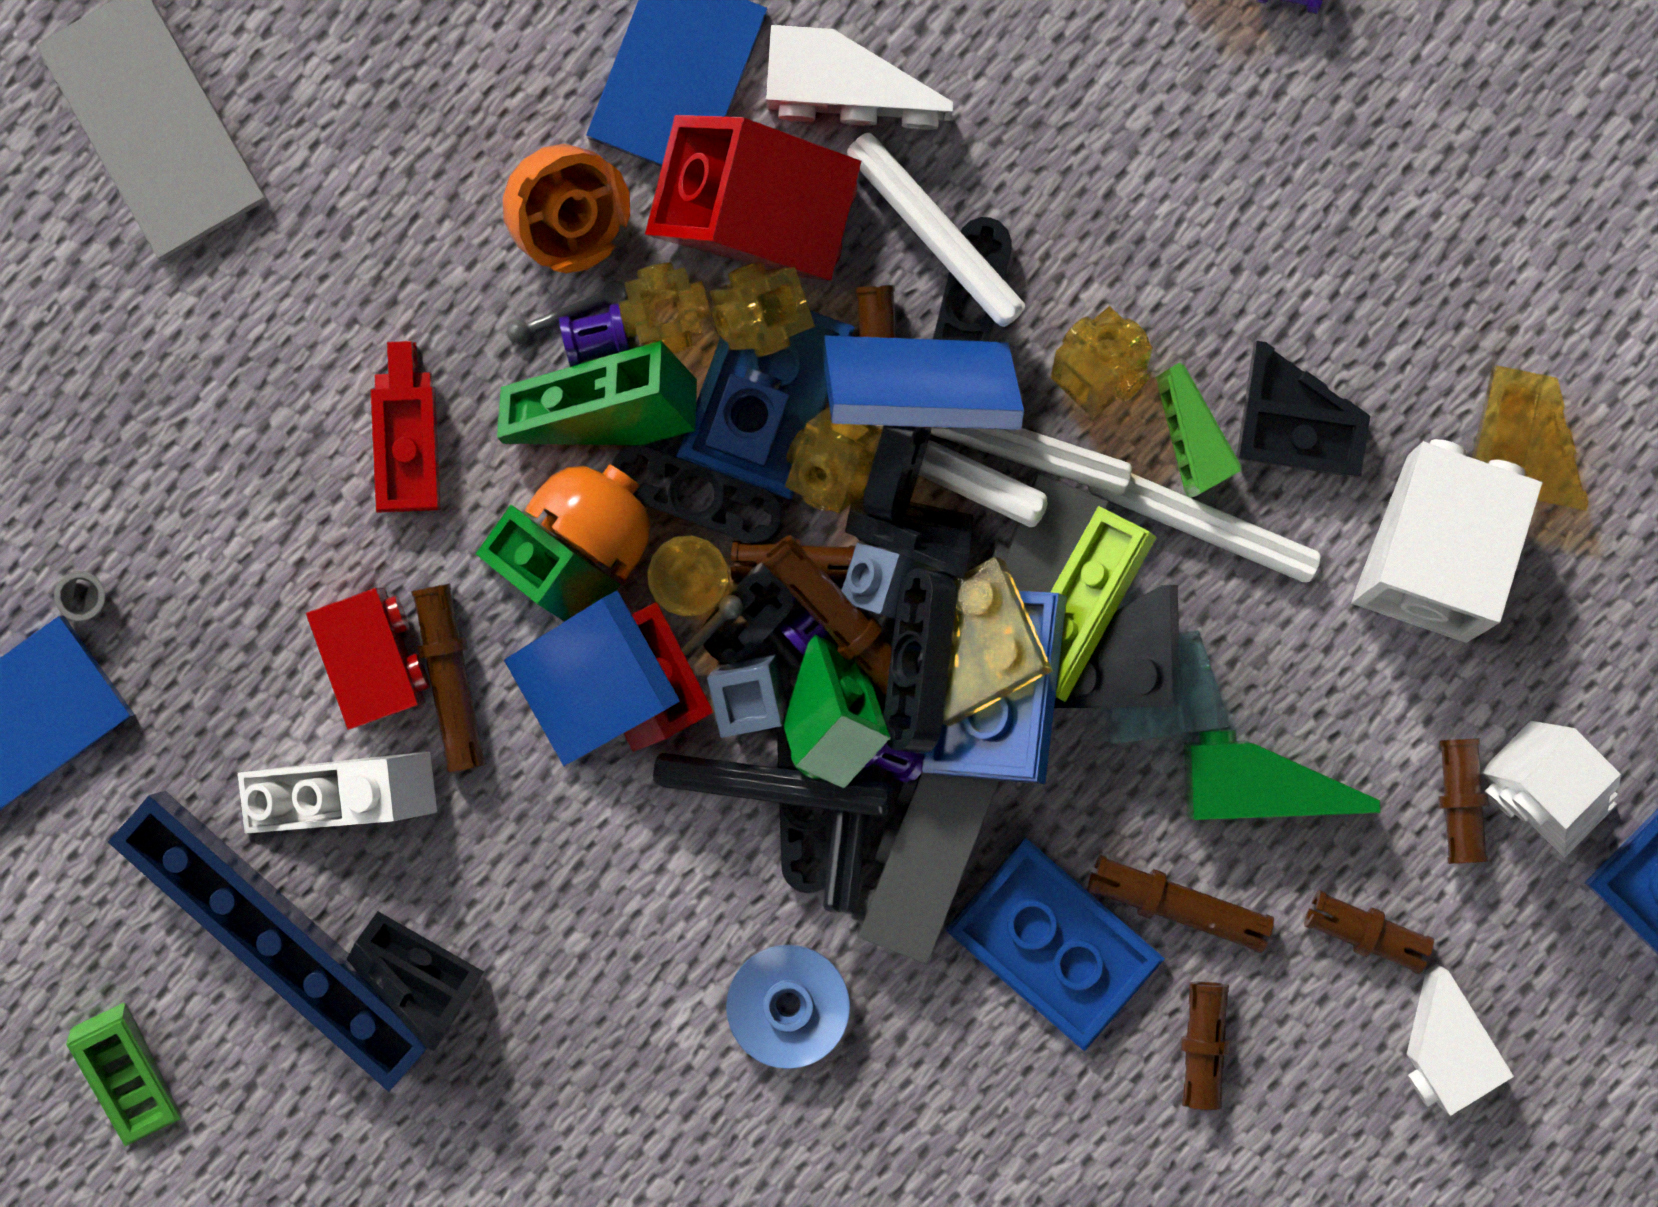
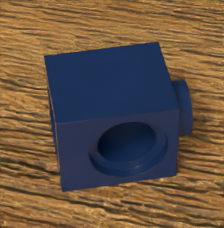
(746, 446)

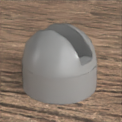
(93, 598)

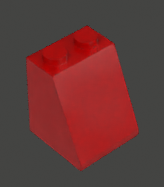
(753, 195)

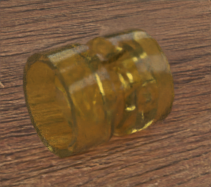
(689, 576)

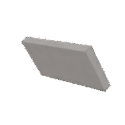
(151, 123)

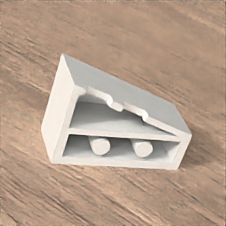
(1553, 783)

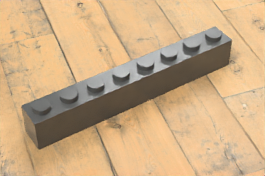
(946, 812)

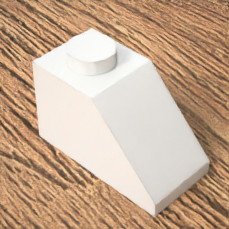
(1451, 1047)

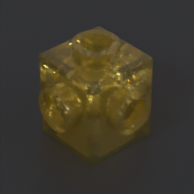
(655, 286)
(760, 308)
(1102, 361)
(831, 462)

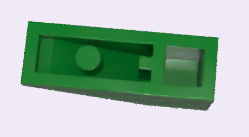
(605, 401)
(1248, 781)

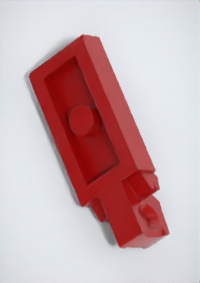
(405, 434)

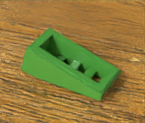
(1197, 440)
(91, 1062)

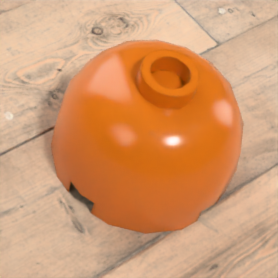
(565, 207)
(595, 515)

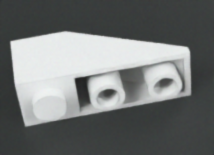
(832, 74)
(338, 793)

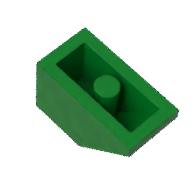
(544, 566)
(833, 716)

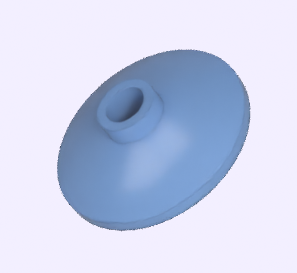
(783, 1038)

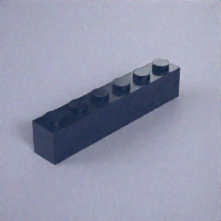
(267, 934)

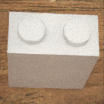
(1449, 542)

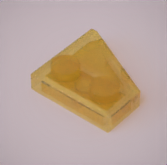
(1527, 427)
(991, 642)

